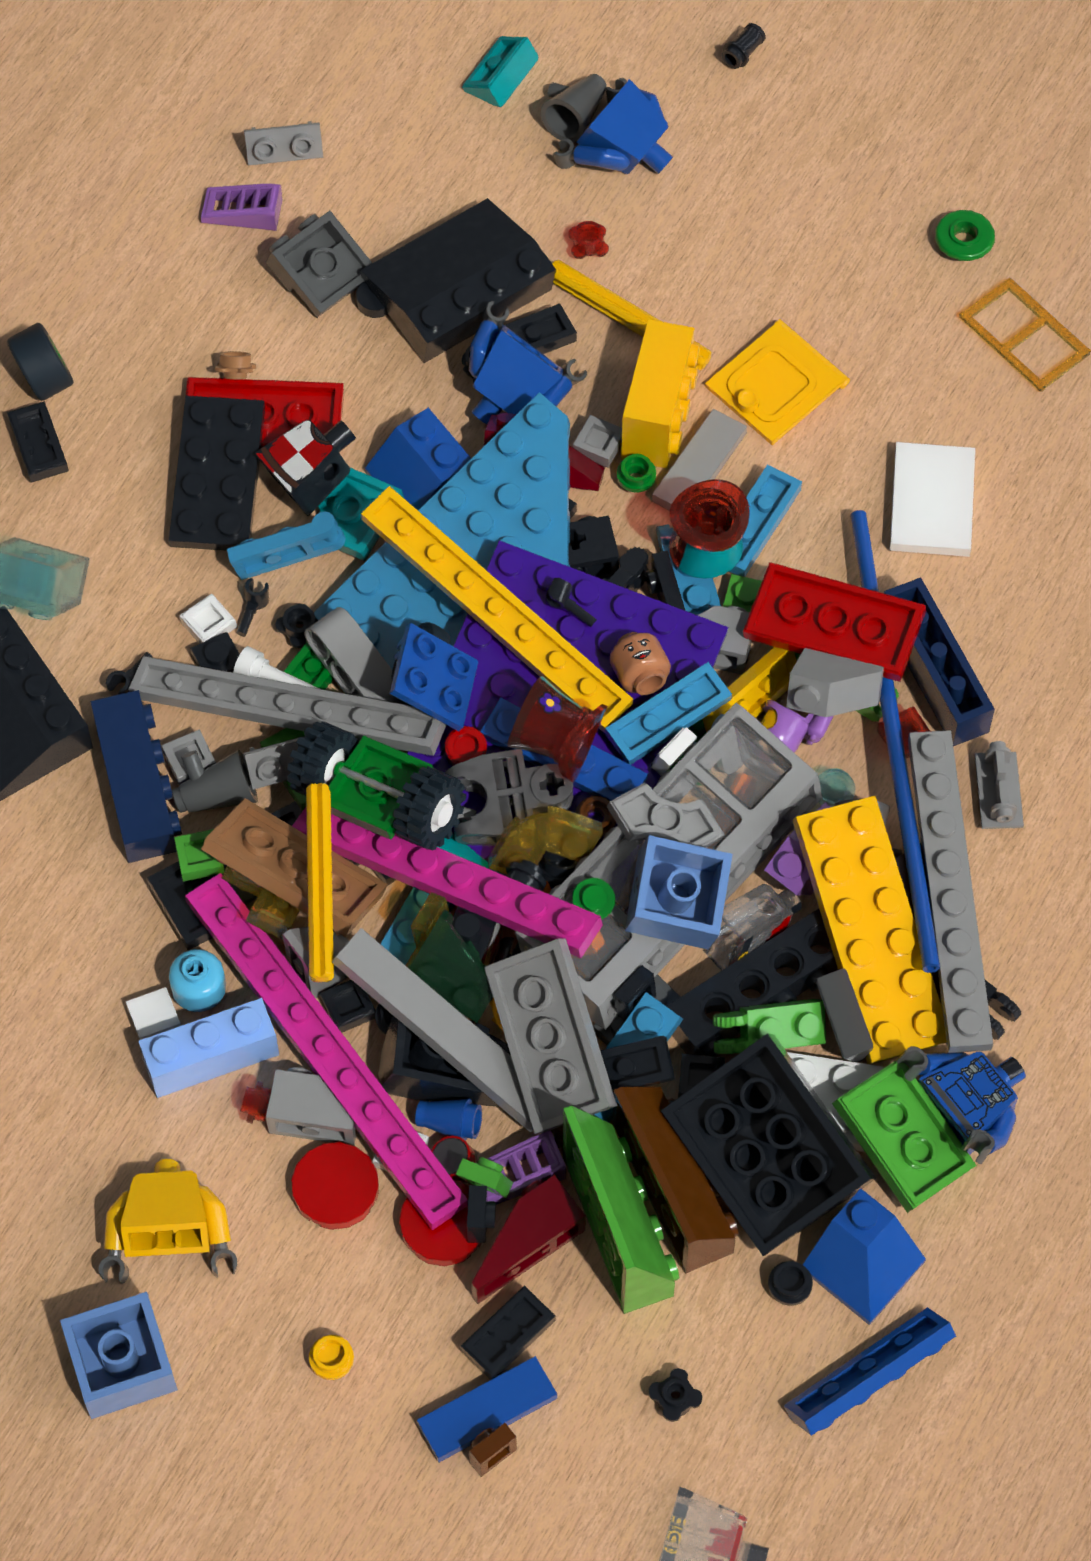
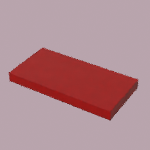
(285, 401)
(835, 618)

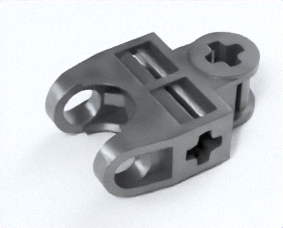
(527, 787)

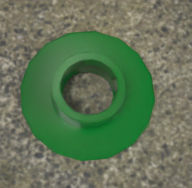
(965, 222)

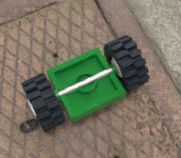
(378, 785)

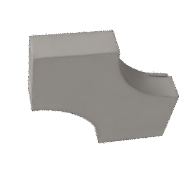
(646, 813)

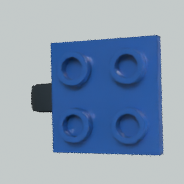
(433, 674)

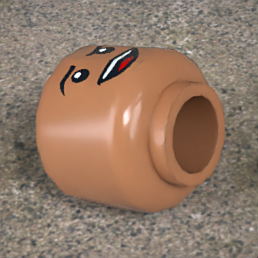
(640, 663)

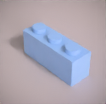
(209, 1047)

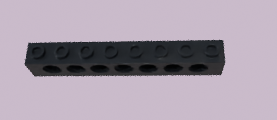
(758, 972)

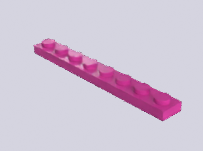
(465, 885)

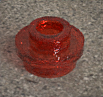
(256, 1102)

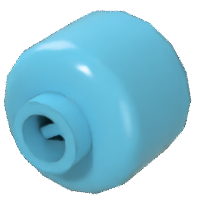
(197, 980)

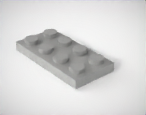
(550, 1034)

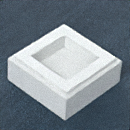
(207, 619)
(673, 751)
(153, 1013)

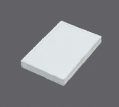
(932, 499)

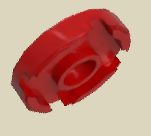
(335, 1185)
(444, 1244)

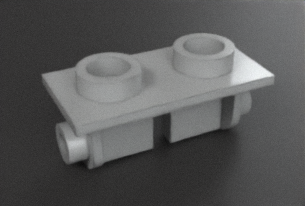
(283, 143)
(269, 763)
(999, 787)

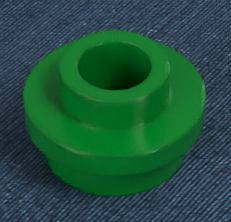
(636, 464)

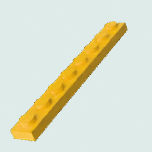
(493, 605)

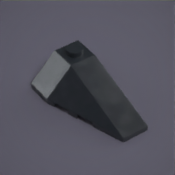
(419, 1073)

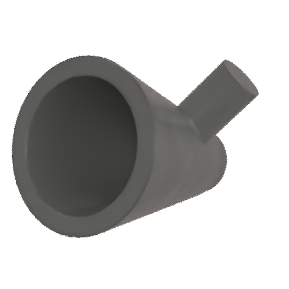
(572, 107)
(216, 787)

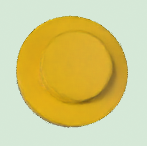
(331, 1357)

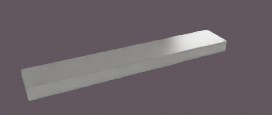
(434, 1021)

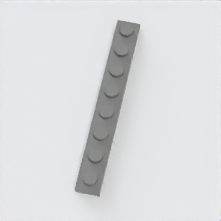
(285, 704)
(950, 892)

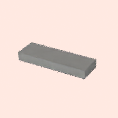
(702, 457)

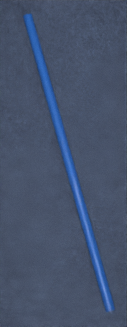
(899, 771)

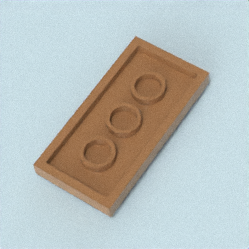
(276, 859)

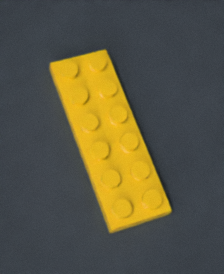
(871, 925)

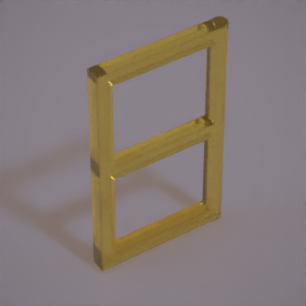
(1044, 318)

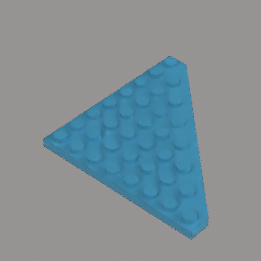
(504, 493)

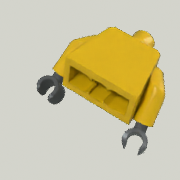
(165, 1216)

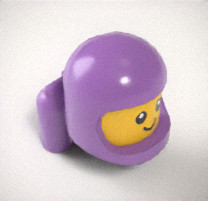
(792, 727)

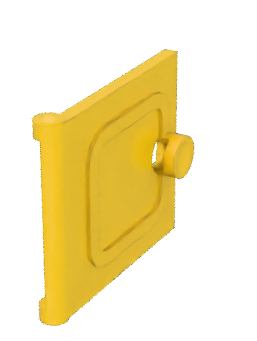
(779, 375)

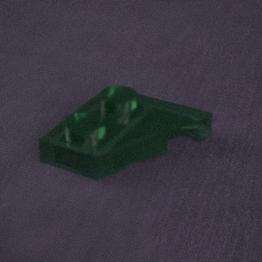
(453, 969)

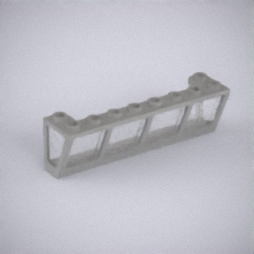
(752, 792)

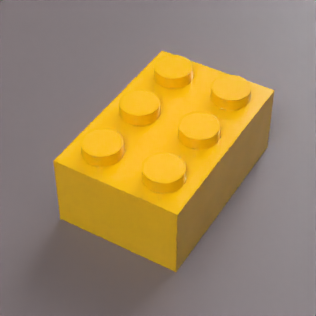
(660, 392)

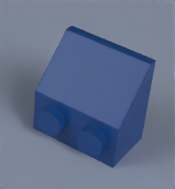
(418, 458)

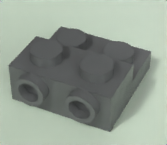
(319, 262)

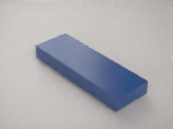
(489, 1405)

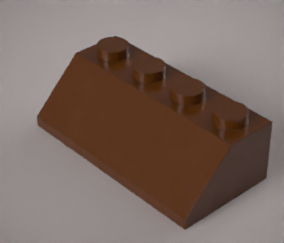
(673, 1179)

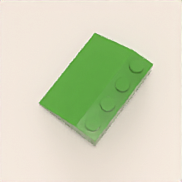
(616, 1211)

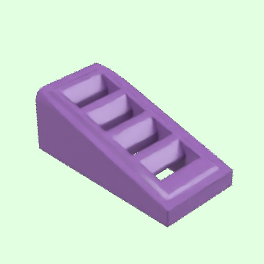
(252, 217)
(529, 1150)

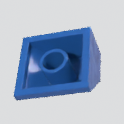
(864, 1257)

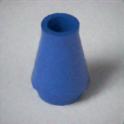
(450, 1117)

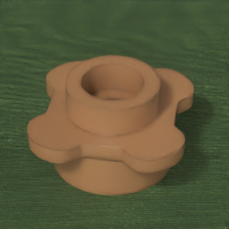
(235, 364)

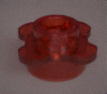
(588, 232)

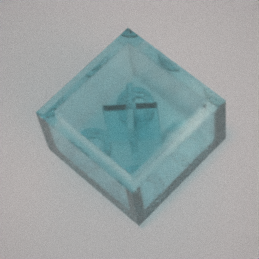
(40, 578)

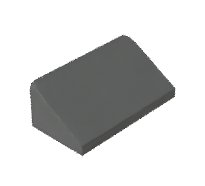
(845, 1015)

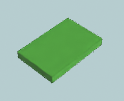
(904, 1135)

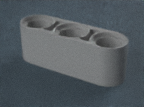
(351, 656)

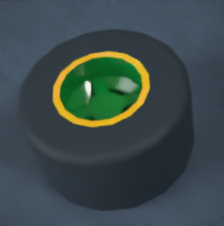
(40, 361)

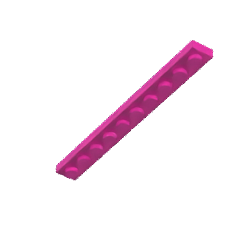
(328, 1052)

